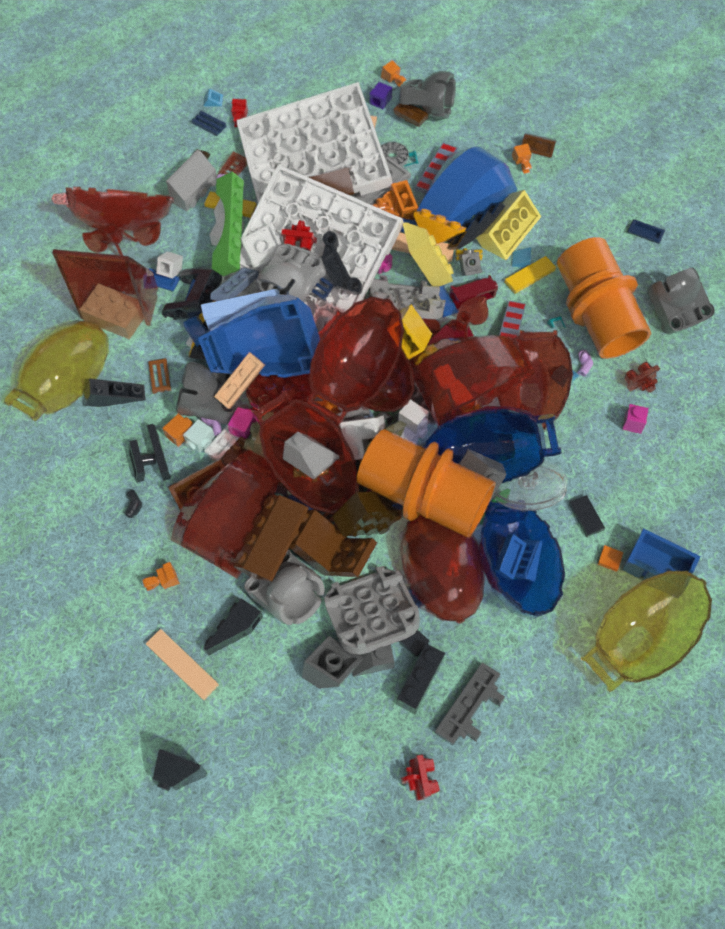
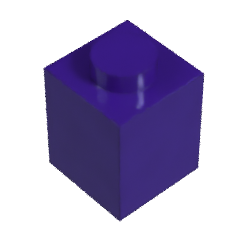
(380, 95)

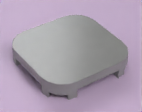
(423, 298)
(372, 611)

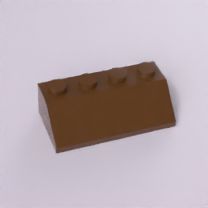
(270, 537)

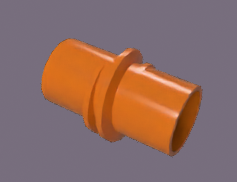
(602, 298)
(425, 482)

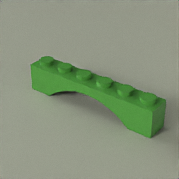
(228, 250)

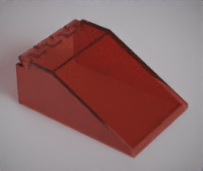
(121, 273)

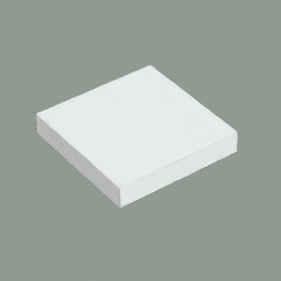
(262, 245)

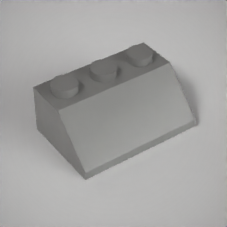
(191, 181)

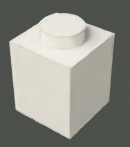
(169, 264)

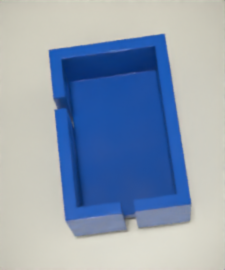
(657, 555)

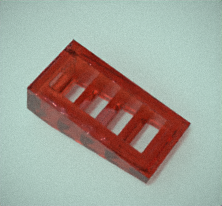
(234, 157)

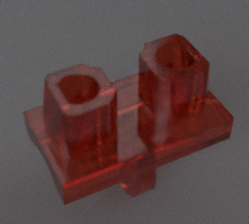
(645, 380)

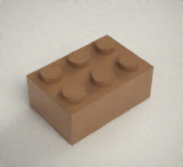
(112, 311)

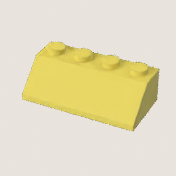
(510, 226)
(428, 255)

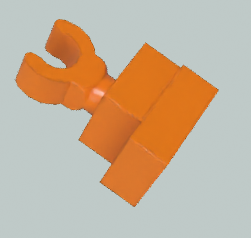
(391, 72)
(522, 156)
(166, 576)

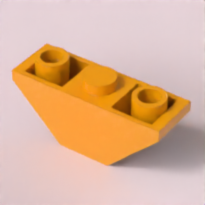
(438, 225)

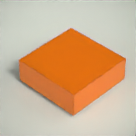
(610, 558)

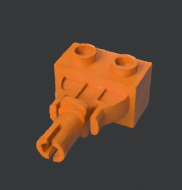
(398, 201)

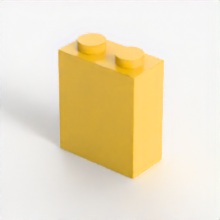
(415, 334)

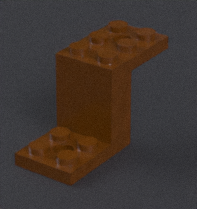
(328, 550)

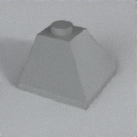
(308, 454)

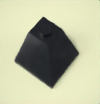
(175, 771)

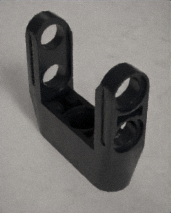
(206, 282)

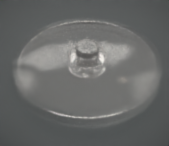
(535, 491)

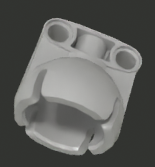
(292, 272)
(290, 593)

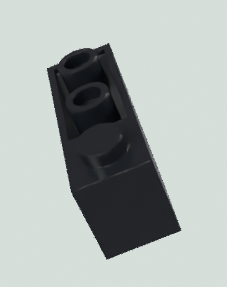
(108, 393)
(238, 624)

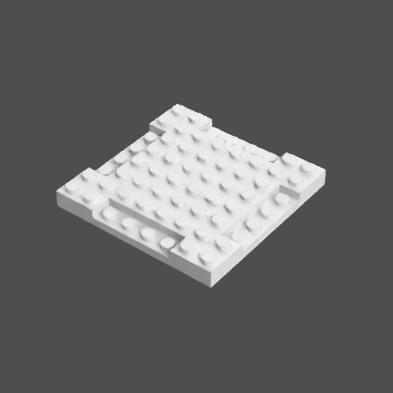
(316, 138)
(362, 232)

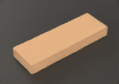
(239, 380)

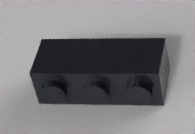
(420, 679)

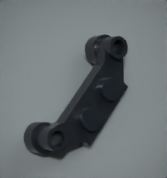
(336, 267)

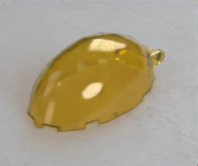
(59, 368)
(651, 628)

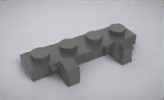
(459, 718)

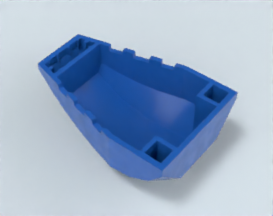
(468, 185)
(274, 330)

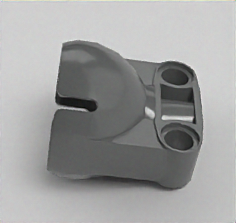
(432, 93)
(680, 301)
(199, 392)

